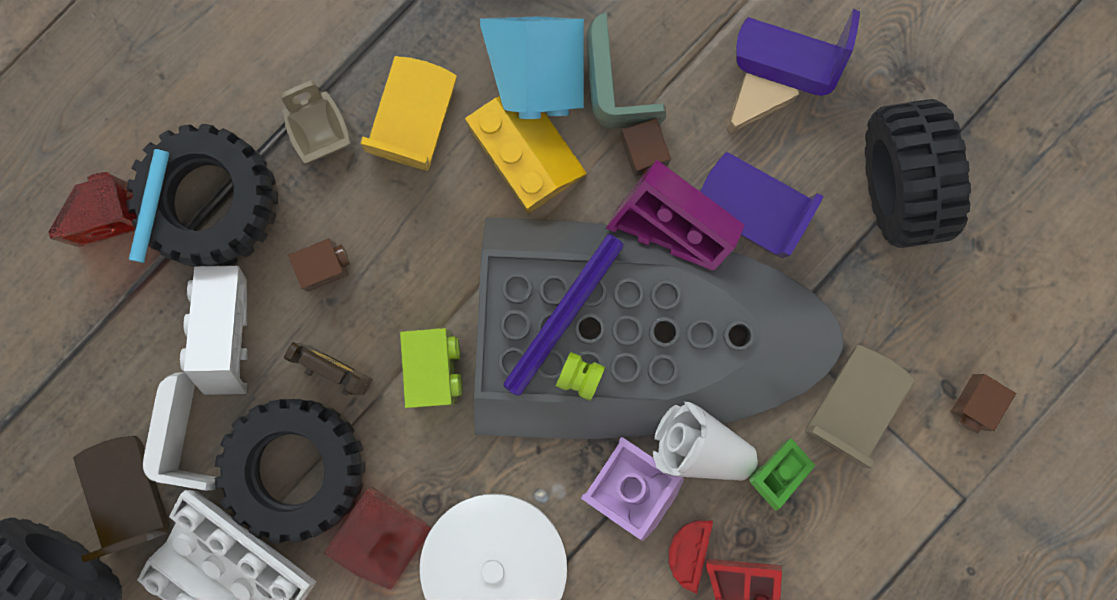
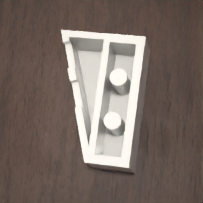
(215, 330)

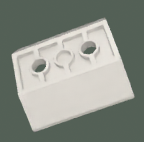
(218, 560)

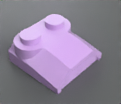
(633, 490)

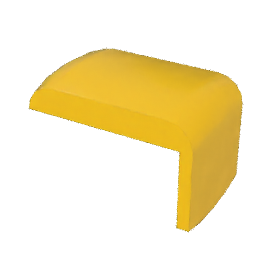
(411, 113)

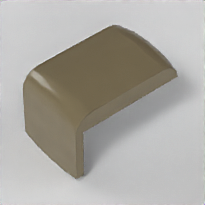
(860, 405)

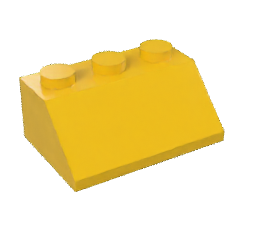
(525, 153)

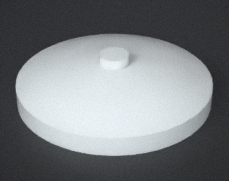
(493, 552)

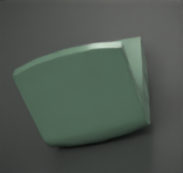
(602, 84)

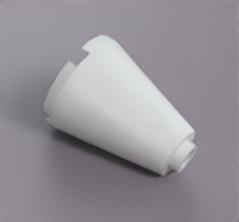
(701, 446)

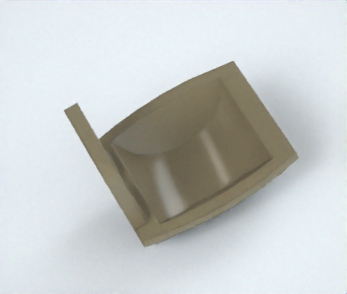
(313, 123)

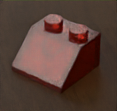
(94, 212)
(378, 539)

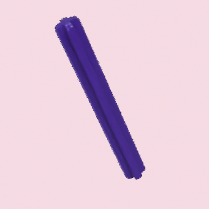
(563, 315)

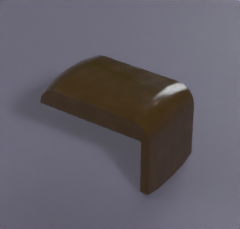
(120, 495)

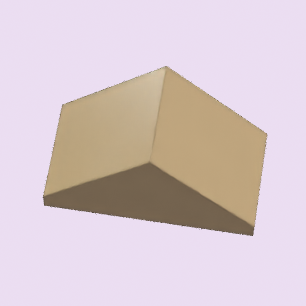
(757, 99)

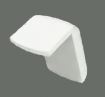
(168, 435)

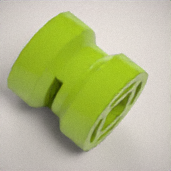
(580, 376)

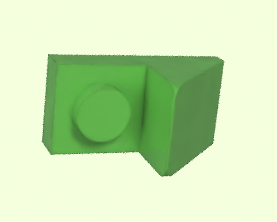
(782, 474)

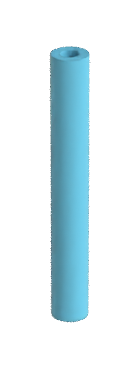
(149, 205)

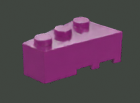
(678, 217)

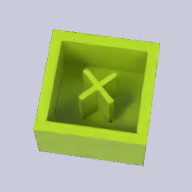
(430, 367)

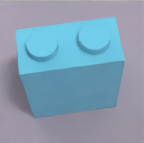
(537, 63)

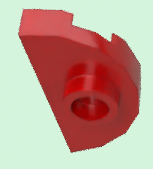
(688, 553)

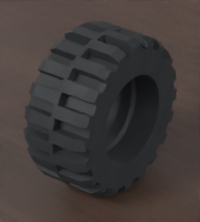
(917, 173)
(250, 205)
(242, 478)
(49, 566)

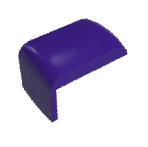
(793, 57)
(769, 209)

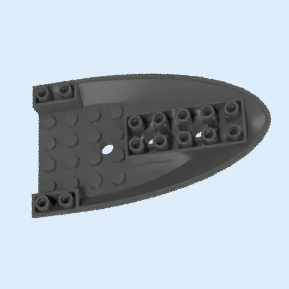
(533, 265)

